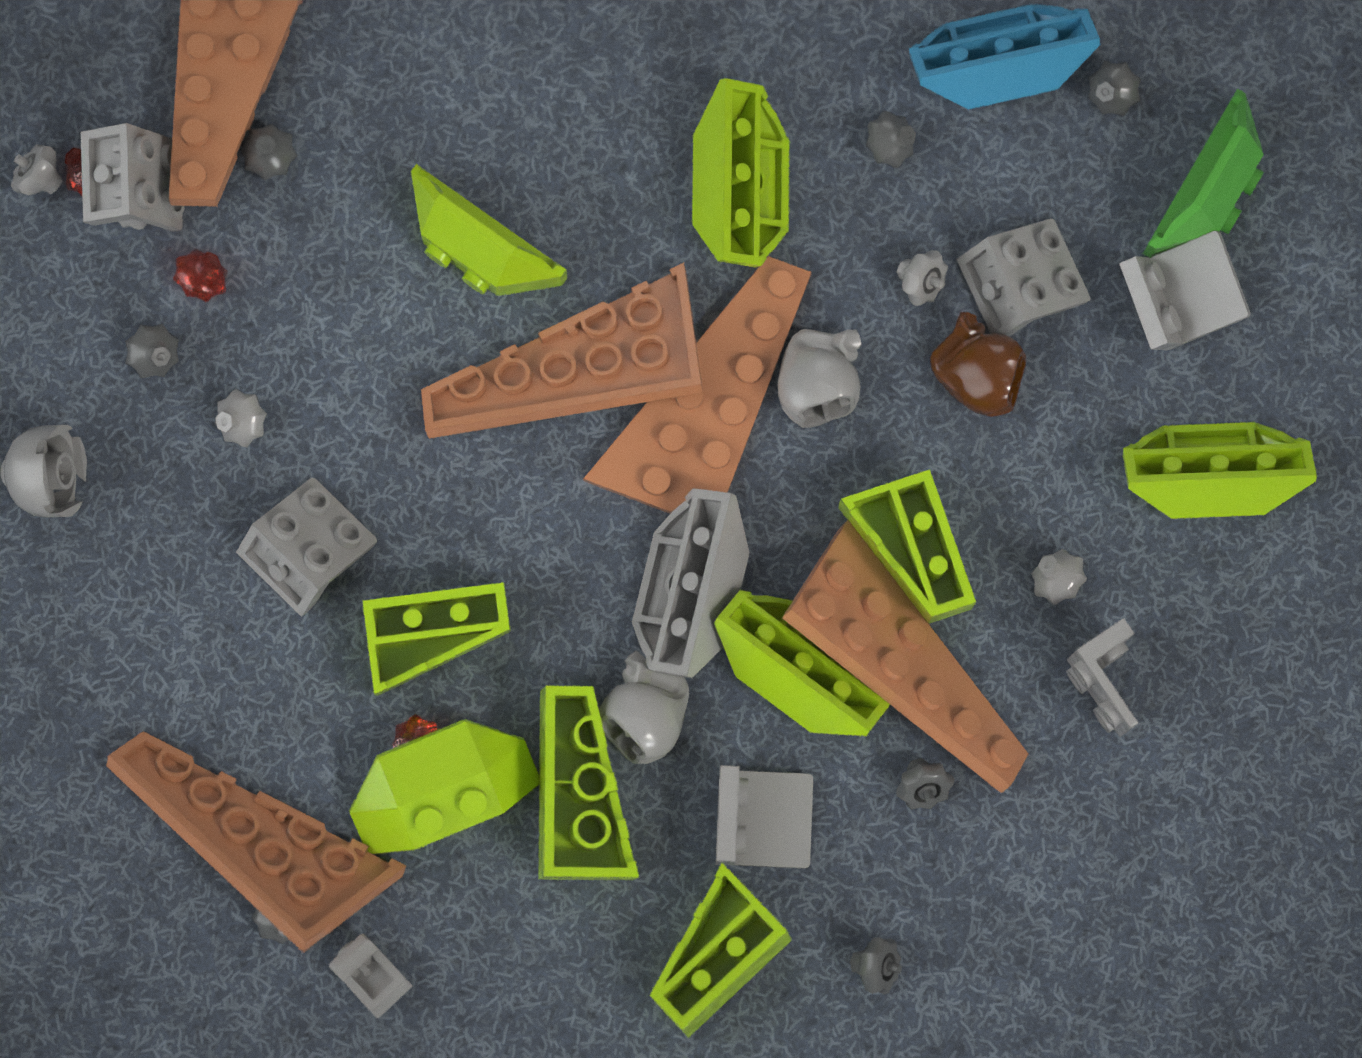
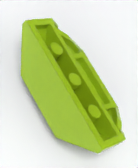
(740, 175)
(478, 243)
(1218, 469)
(793, 670)
(441, 786)

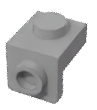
(370, 975)

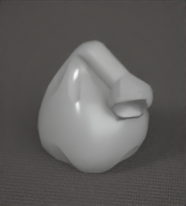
(818, 377)
(644, 712)

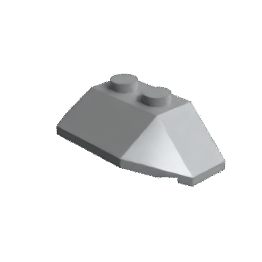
(689, 580)

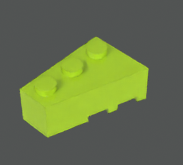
(914, 543)
(429, 629)
(718, 954)

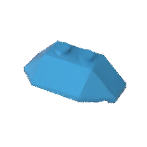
(1004, 54)

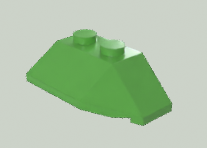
(1214, 182)

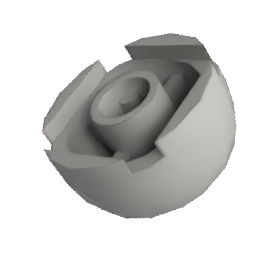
(42, 462)

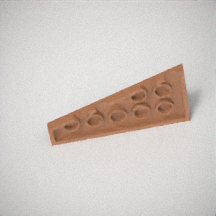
(221, 72)
(591, 362)
(703, 435)
(880, 637)
(262, 847)

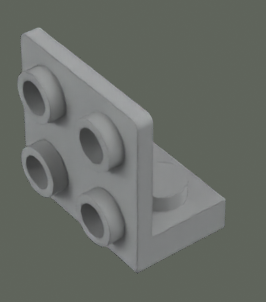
(127, 177)
(1022, 276)
(1185, 291)
(304, 544)
(1088, 675)
(764, 818)

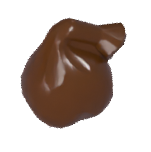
(980, 368)

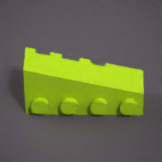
(578, 796)

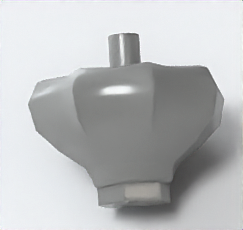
(36, 171)
(923, 276)
(240, 418)
(1059, 576)

